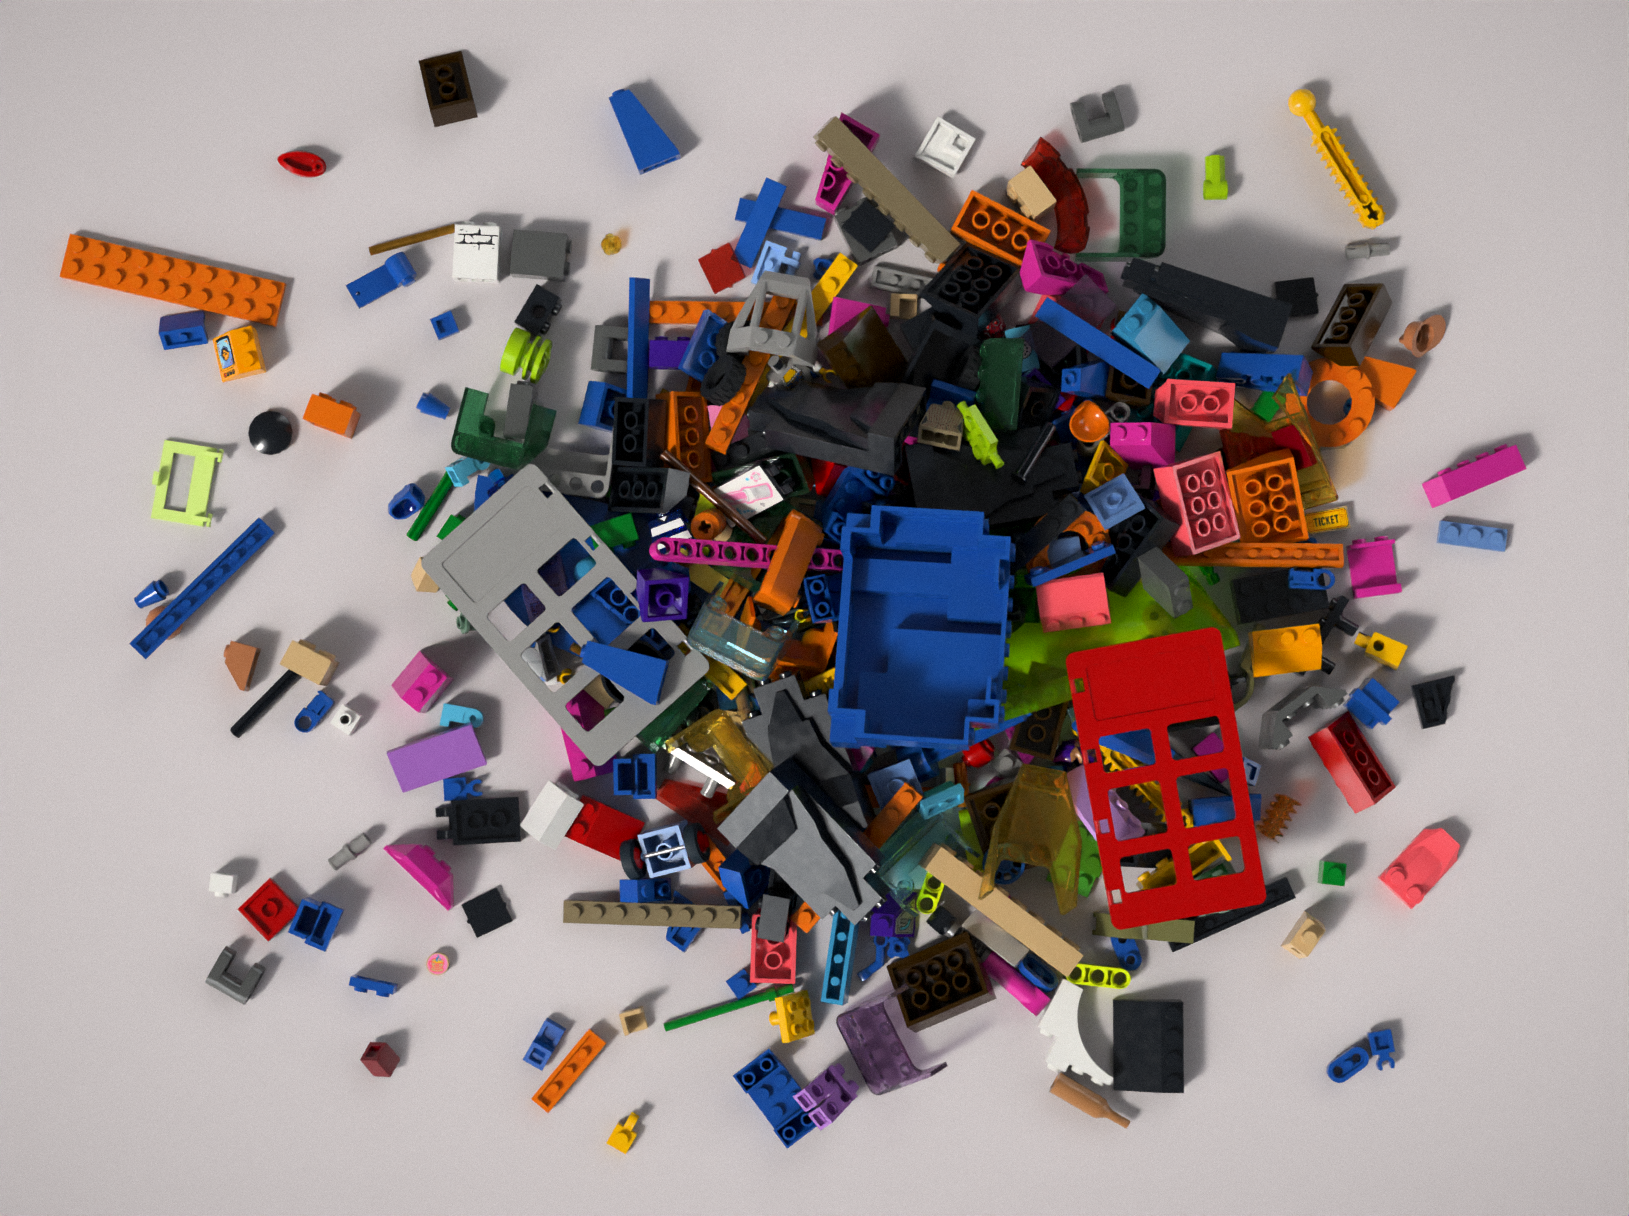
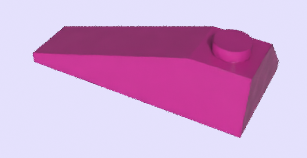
(1052, 273)

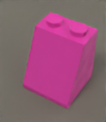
(845, 310)
(1144, 443)
(421, 683)

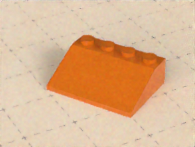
(1268, 499)

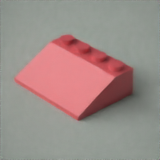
(1200, 501)

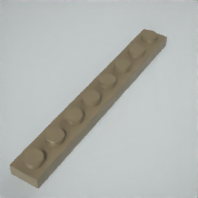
(652, 914)

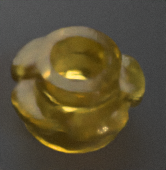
(611, 244)

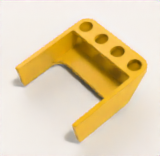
(1200, 857)

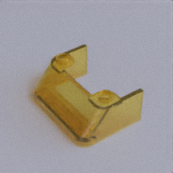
(723, 735)

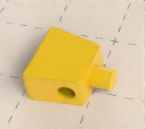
(1392, 650)

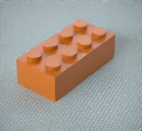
(996, 228)

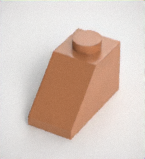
(241, 662)

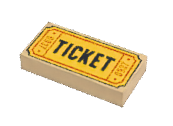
(1327, 520)

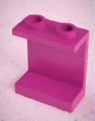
(1372, 568)

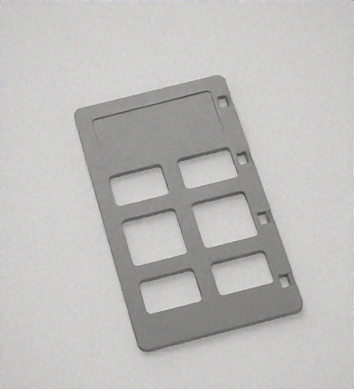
(506, 547)

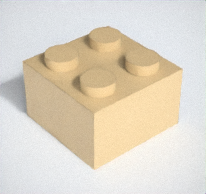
(1030, 195)
(310, 663)

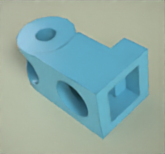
(464, 467)
(461, 715)

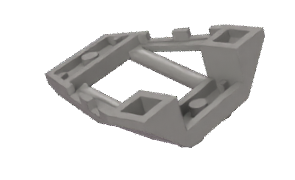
(773, 341)

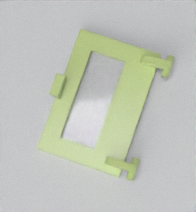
(184, 483)

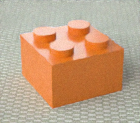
(332, 416)

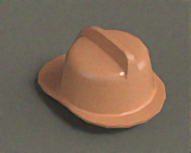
(1423, 335)

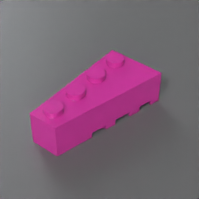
(834, 182)
(1474, 475)

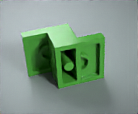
(1089, 864)

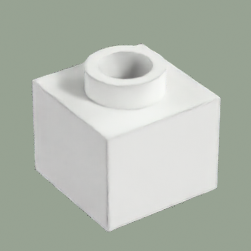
(354, 719)
(223, 884)

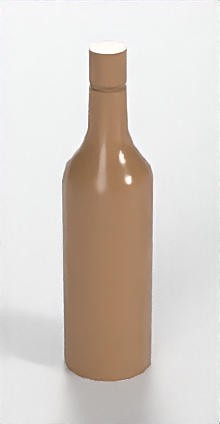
(1085, 1099)

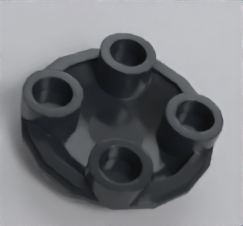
(270, 433)

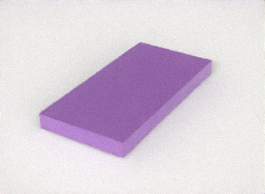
(437, 757)

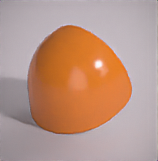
(1089, 422)

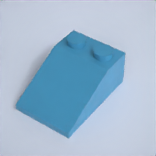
(1151, 333)

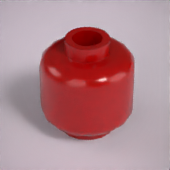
(979, 754)

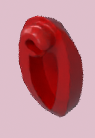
(302, 163)

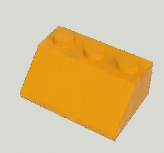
(1285, 650)

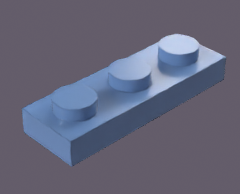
(1472, 536)

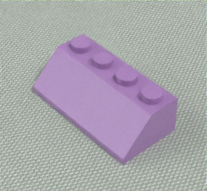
(1125, 824)

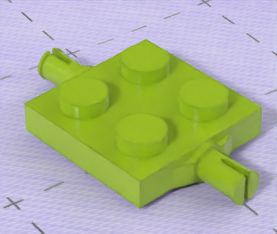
(979, 435)

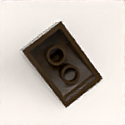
(447, 89)

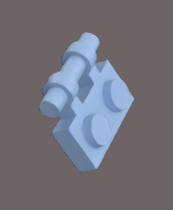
(772, 258)

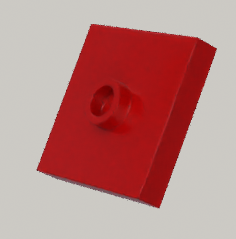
(269, 909)

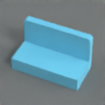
(940, 799)

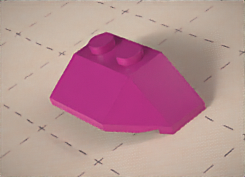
(426, 870)

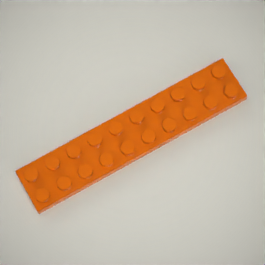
(173, 280)

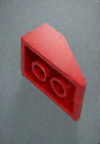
(603, 827)

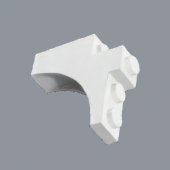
(1067, 1048)

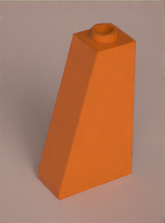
(1387, 380)

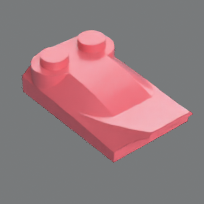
(1195, 403)
(1420, 865)
(772, 959)

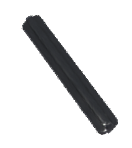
(263, 703)

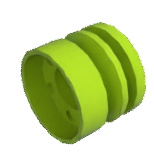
(522, 354)

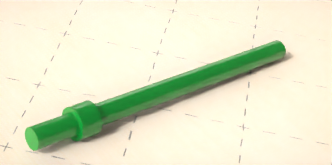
(770, 994)

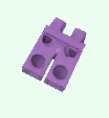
(835, 1092)

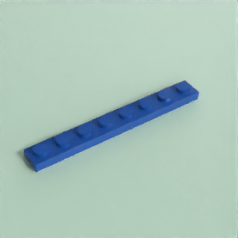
(201, 588)

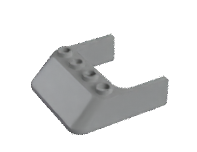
(575, 471)

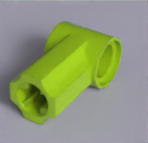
(1215, 185)

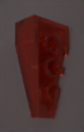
(693, 806)

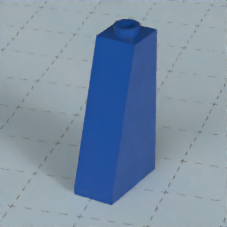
(643, 135)
(1087, 380)
(631, 670)

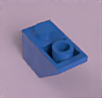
(645, 890)

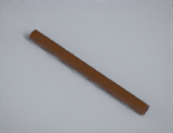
(715, 499)

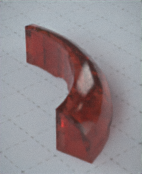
(1064, 185)

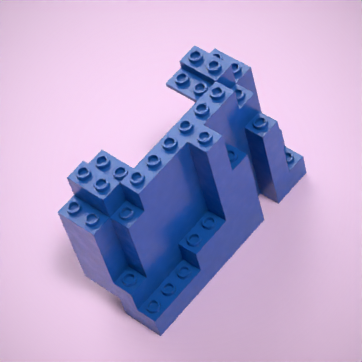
(920, 629)

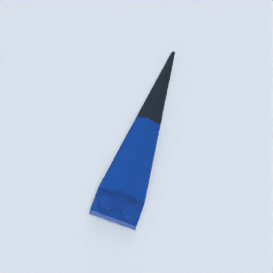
(1140, 747)

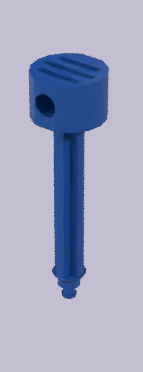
(926, 759)

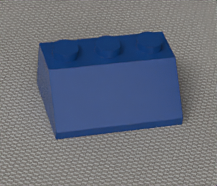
(1220, 809)

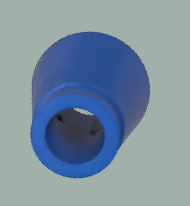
(432, 406)
(153, 593)

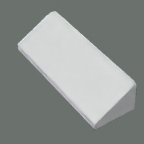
(995, 938)

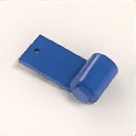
(383, 280)

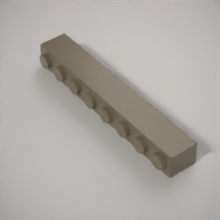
(886, 190)

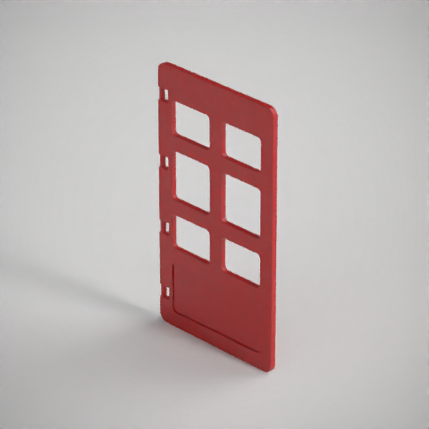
(1151, 687)

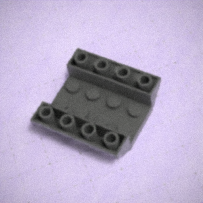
(1274, 732)

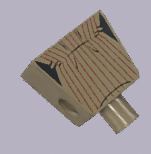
(942, 426)

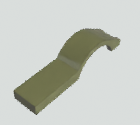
(1244, 665)
(1170, 931)

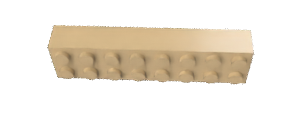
(1005, 912)

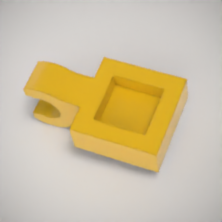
(623, 1134)

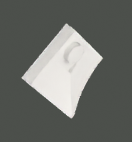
(944, 147)

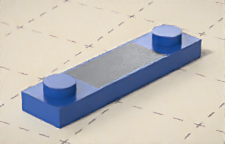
(1040, 575)

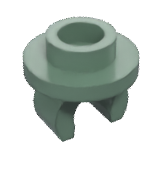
(464, 625)

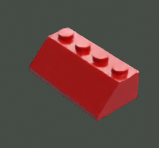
(1351, 762)

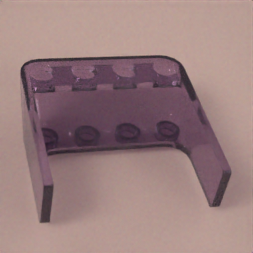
(878, 1047)

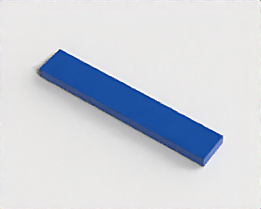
(638, 337)
(1097, 342)

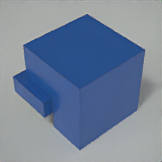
(1371, 703)
(636, 776)
(316, 922)

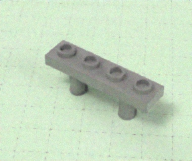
(705, 763)

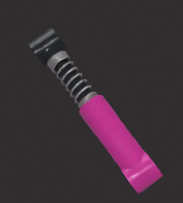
(995, 965)

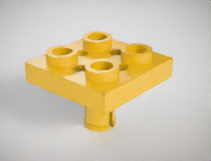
(793, 1016)

